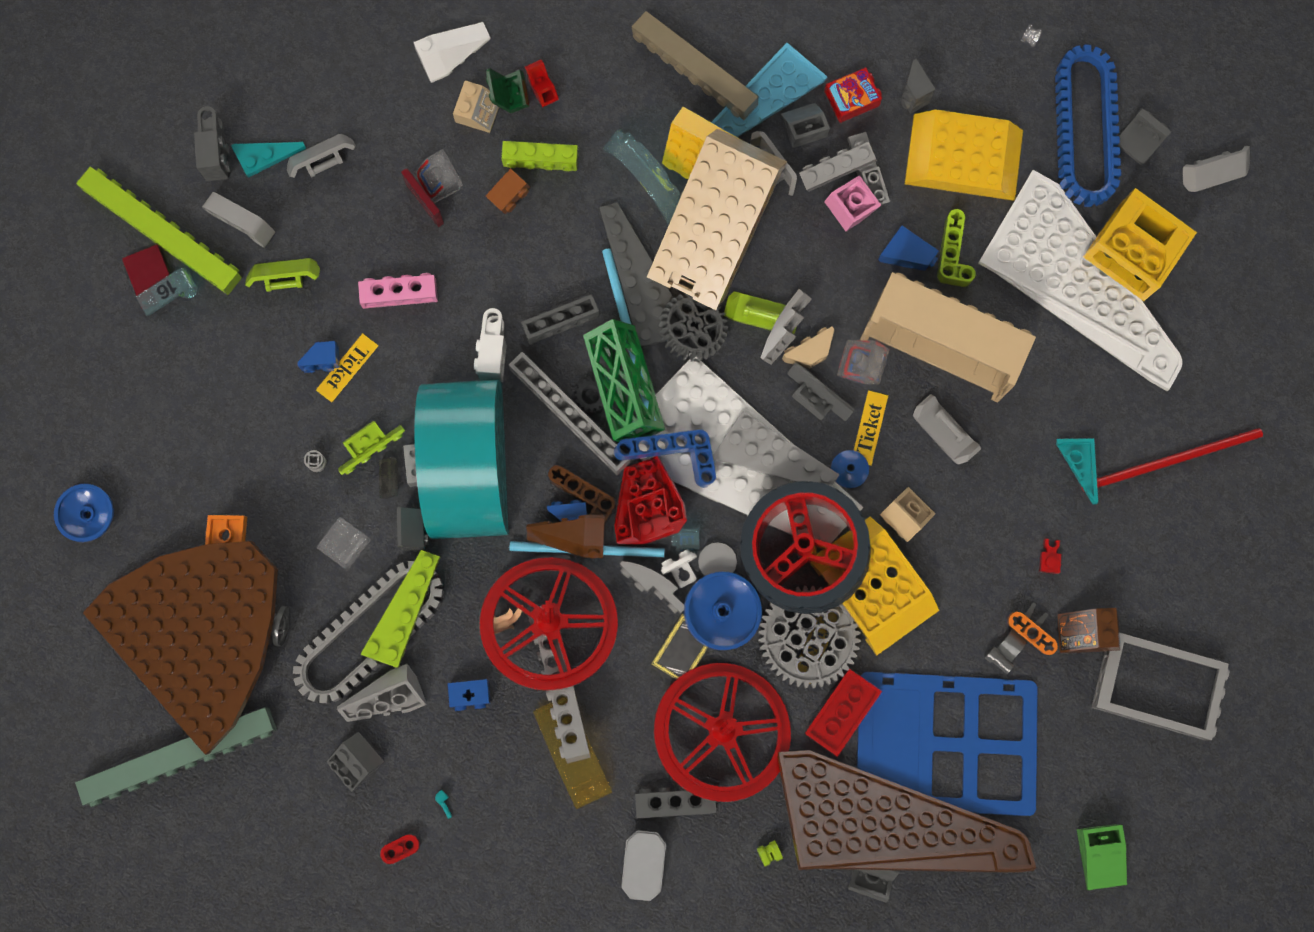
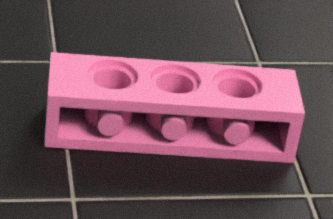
(407, 296)

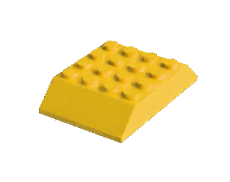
(964, 154)

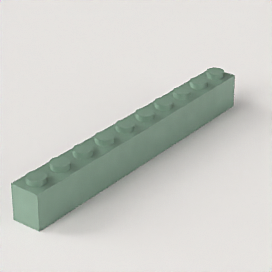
(170, 759)

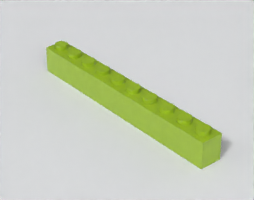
(159, 230)

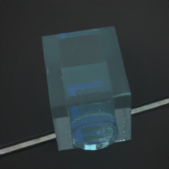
(686, 539)

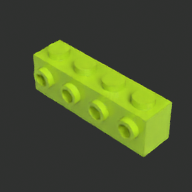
(539, 156)

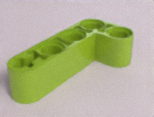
(953, 247)

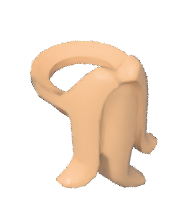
(505, 621)

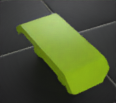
(283, 269)
(753, 310)

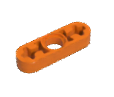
(1040, 646)

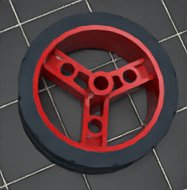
(795, 498)

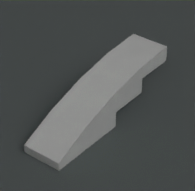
(781, 333)

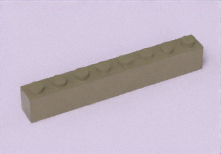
(695, 66)

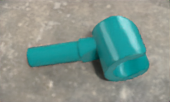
(440, 797)

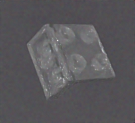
(343, 543)

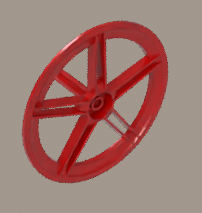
(548, 622)
(722, 732)

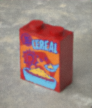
(853, 95)

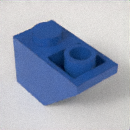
(320, 356)
(570, 511)

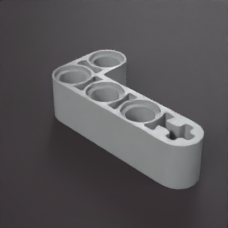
(239, 218)

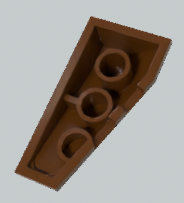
(576, 536)

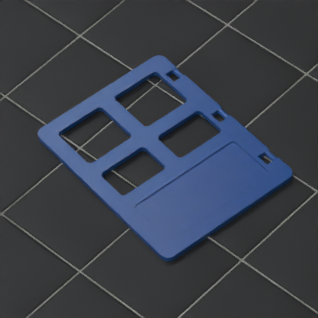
(900, 742)

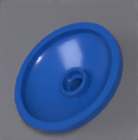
(72, 509)

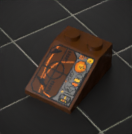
(1089, 631)

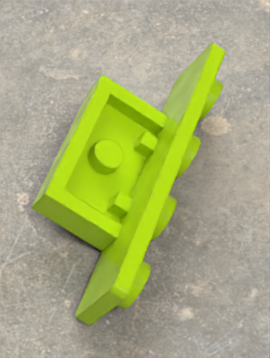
(365, 443)

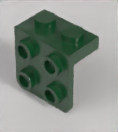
(507, 91)

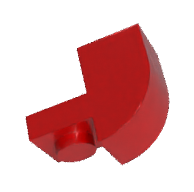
(541, 84)

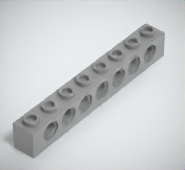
(567, 412)
(579, 749)

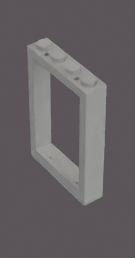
(1108, 675)

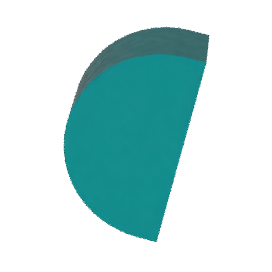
(461, 459)

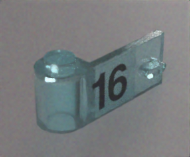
(175, 285)

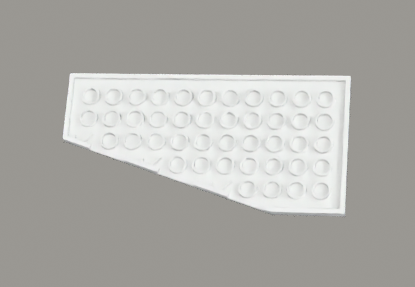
(703, 401)

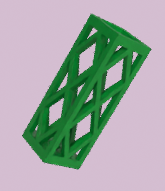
(614, 335)

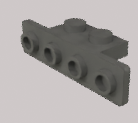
(816, 396)

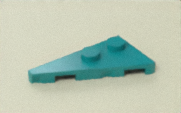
(260, 156)
(1082, 461)

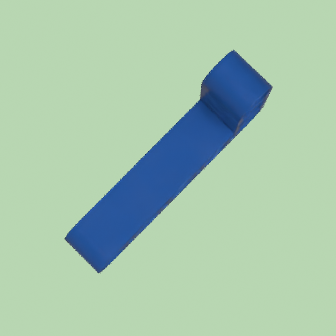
(672, 447)

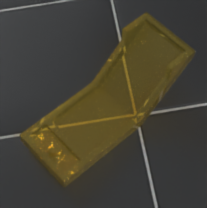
(583, 777)

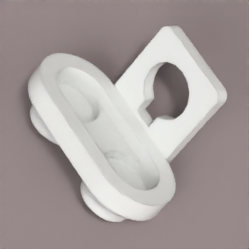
(672, 566)

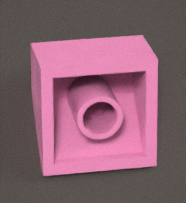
(852, 203)

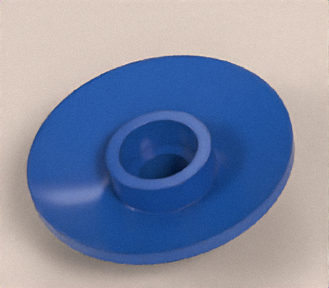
(846, 478)

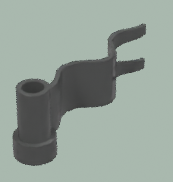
(1012, 644)

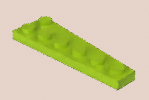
(396, 625)

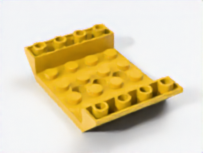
(899, 602)

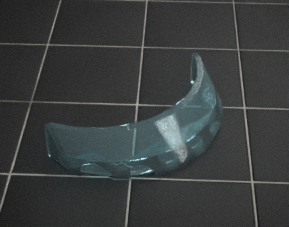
(646, 171)

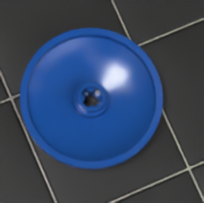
(740, 611)

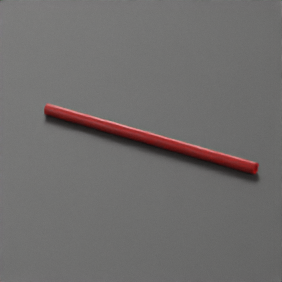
(1179, 457)

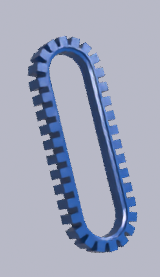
(1109, 121)

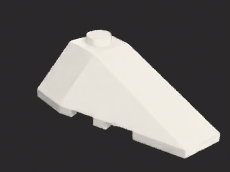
(448, 49)

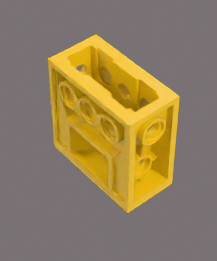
(1137, 249)

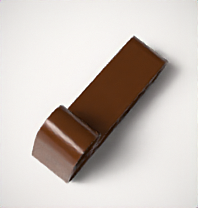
(579, 493)

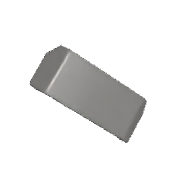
(761, 139)
(317, 152)
(1216, 170)
(945, 430)

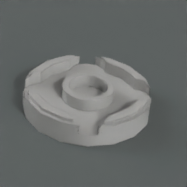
(717, 558)

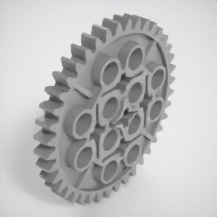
(817, 670)

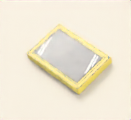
(680, 651)

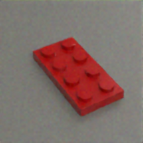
(843, 712)

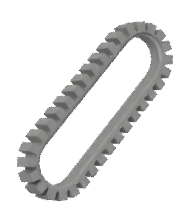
(349, 619)

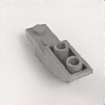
(870, 174)
(648, 579)

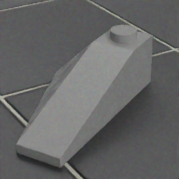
(390, 693)

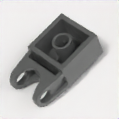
(211, 147)

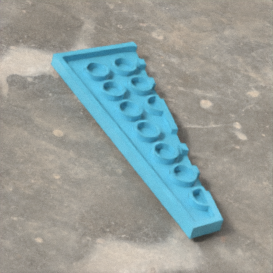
(777, 86)

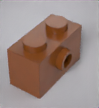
(508, 191)

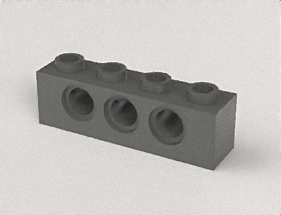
(560, 319)
(644, 810)

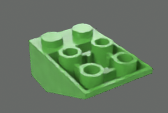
(1103, 856)

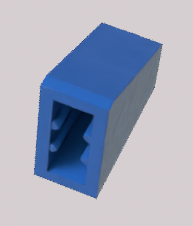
(909, 251)

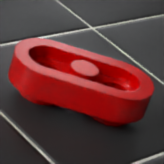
(400, 849)

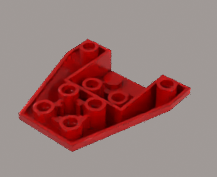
(648, 504)

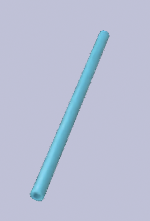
(619, 299)

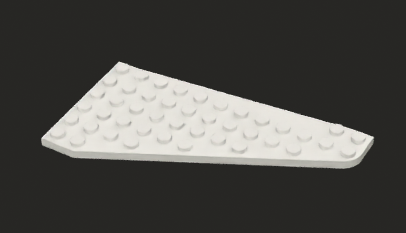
(1042, 256)

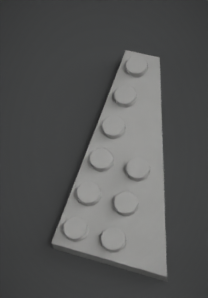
(766, 452)

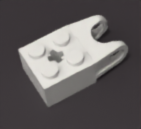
(491, 348)

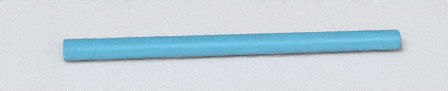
(608, 550)

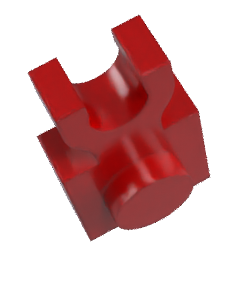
(1050, 561)

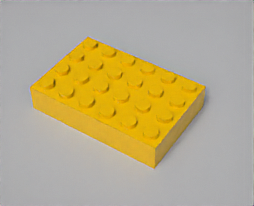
(686, 141)

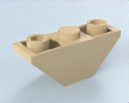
(811, 350)

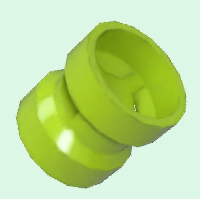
(769, 853)

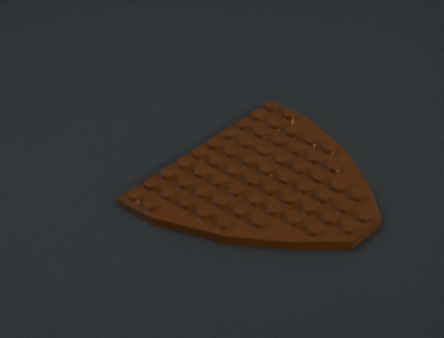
(194, 631)

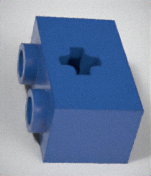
(459, 689)

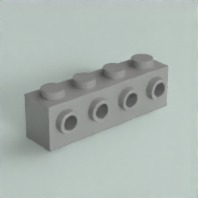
(838, 166)

